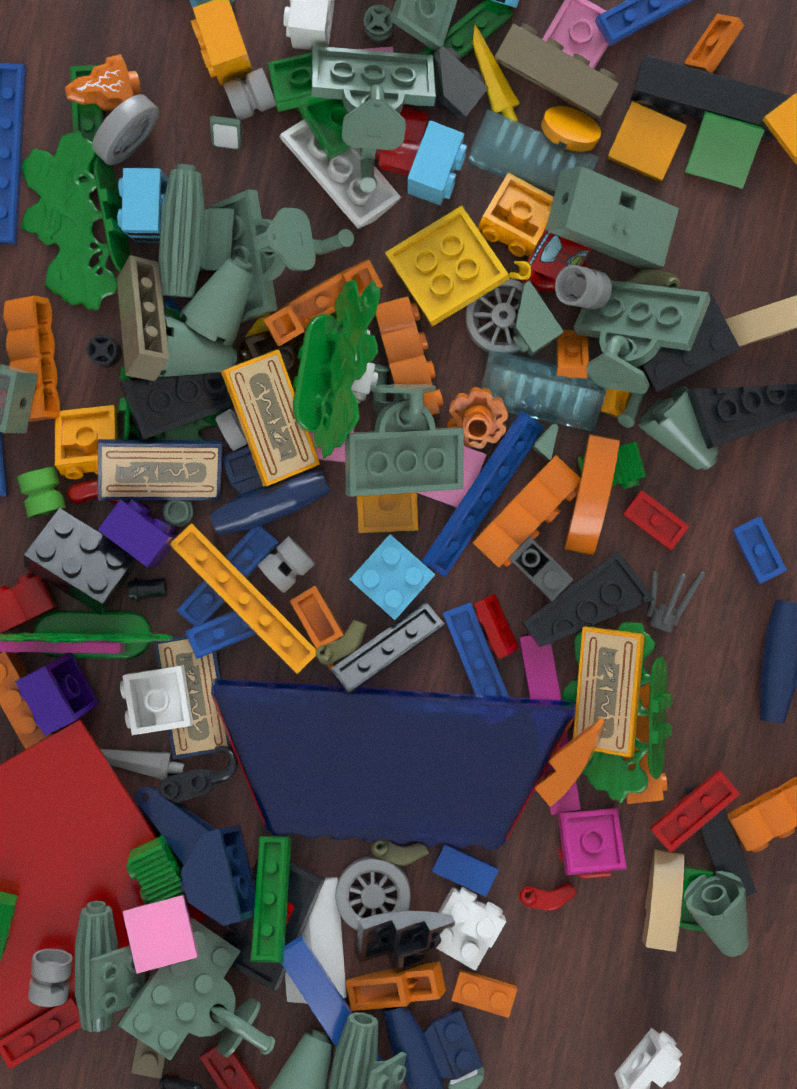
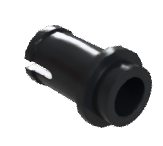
(147, 589)

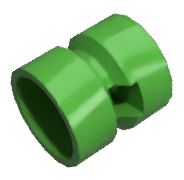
(41, 492)

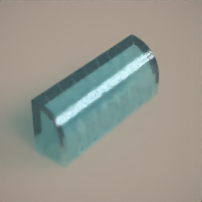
(524, 152)
(536, 390)

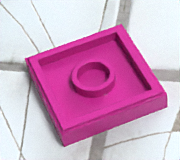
(591, 841)

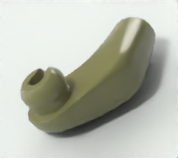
(654, 277)
(342, 648)
(398, 854)

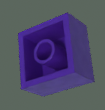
(138, 532)
(57, 693)

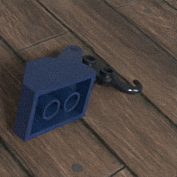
(214, 860)

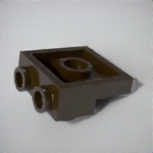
(265, 343)

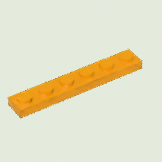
(243, 598)

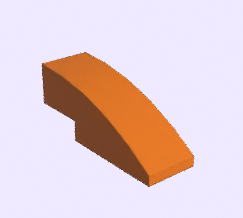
(317, 618)
(569, 763)
(395, 989)

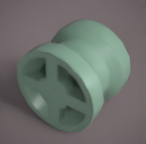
(375, 17)

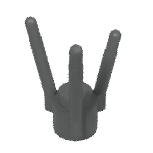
(666, 615)

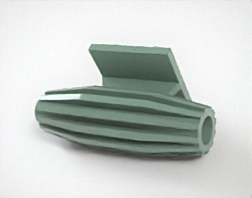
(189, 234)
(103, 973)
(356, 1058)

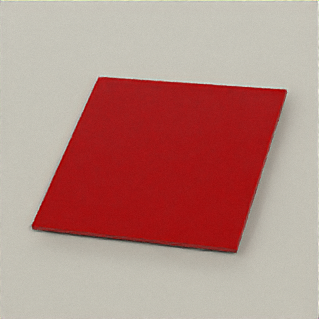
(60, 847)

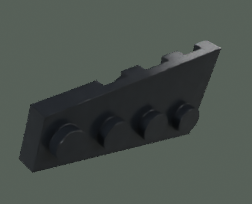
(174, 401)
(740, 411)
(592, 599)

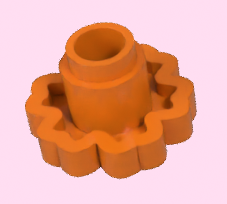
(479, 416)

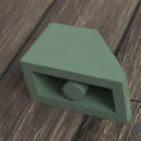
(534, 322)

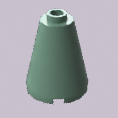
(221, 301)
(194, 353)
(677, 429)
(720, 910)
(307, 1064)

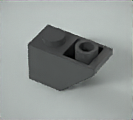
(455, 84)
(540, 569)

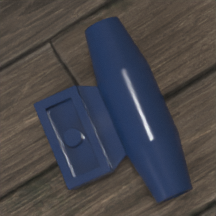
(263, 503)
(778, 663)
(432, 1054)

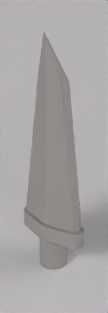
(144, 762)

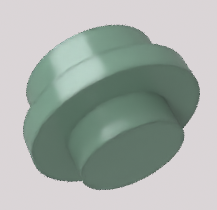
(178, 512)

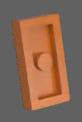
(714, 43)
(572, 355)
(484, 993)

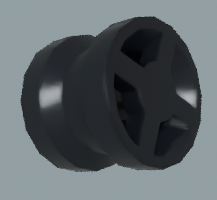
(99, 346)

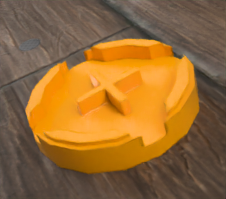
(571, 127)

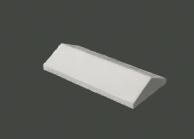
(341, 176)
(325, 939)

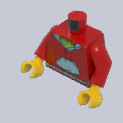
(548, 259)

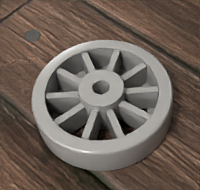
(125, 129)
(501, 318)
(373, 892)

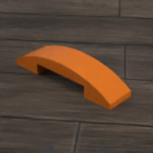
(296, 314)
(592, 494)

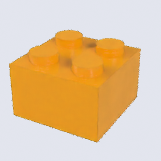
(221, 41)

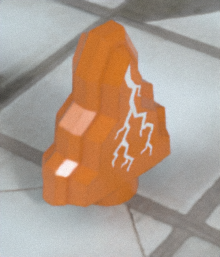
(106, 85)

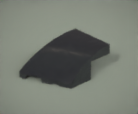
(402, 935)

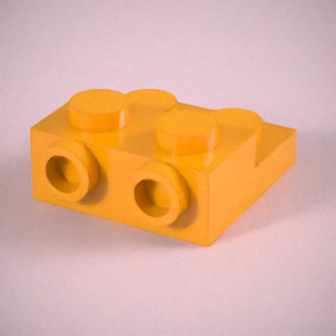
(516, 216)
(78, 437)

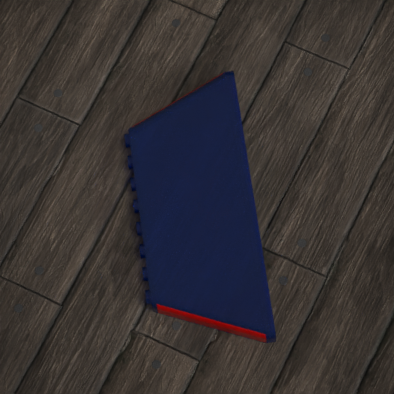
(389, 759)

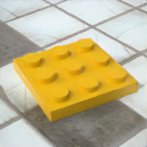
(447, 266)

